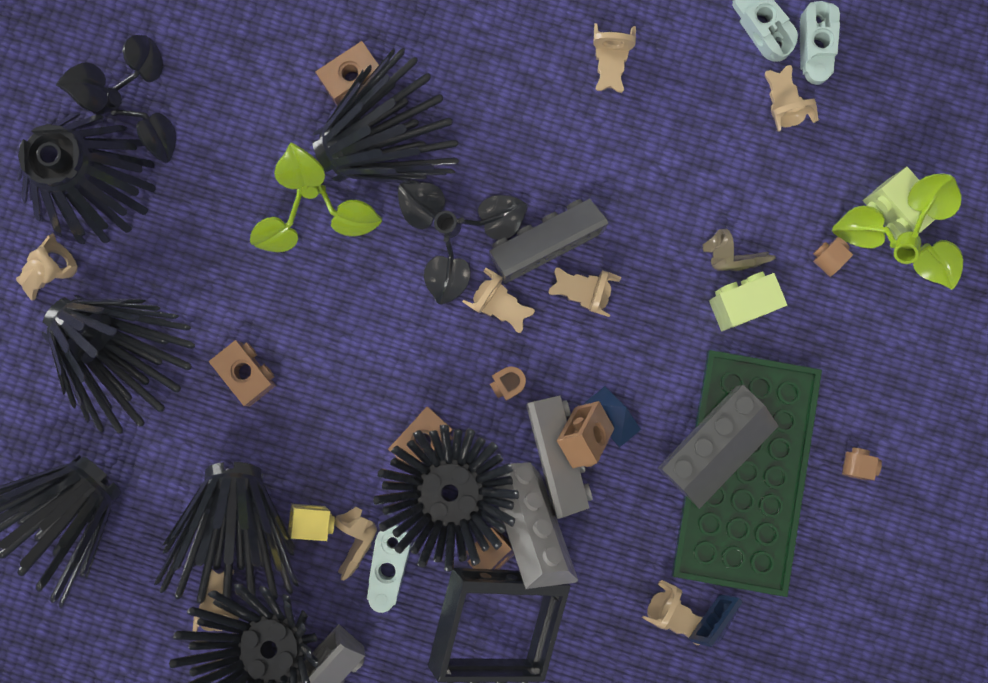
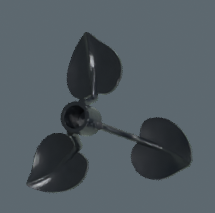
(87, 88)
(425, 202)

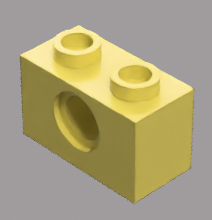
(310, 522)

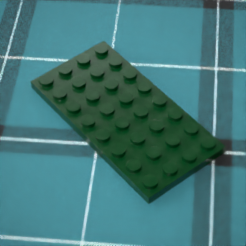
(752, 521)

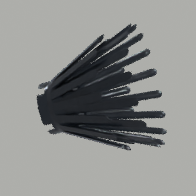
(354, 144)
(80, 173)
(87, 334)
(50, 503)
(225, 503)
(432, 512)
(249, 651)

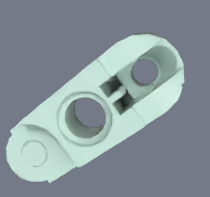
(767, 34)
(816, 61)
(385, 590)

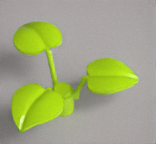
(303, 172)
(933, 195)

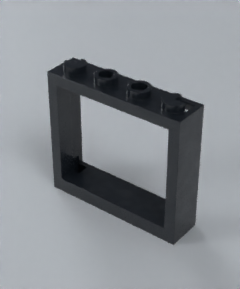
(488, 669)

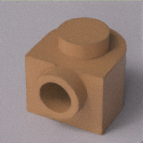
(832, 256)
(508, 382)
(861, 465)

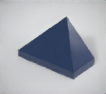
(621, 419)
(716, 621)

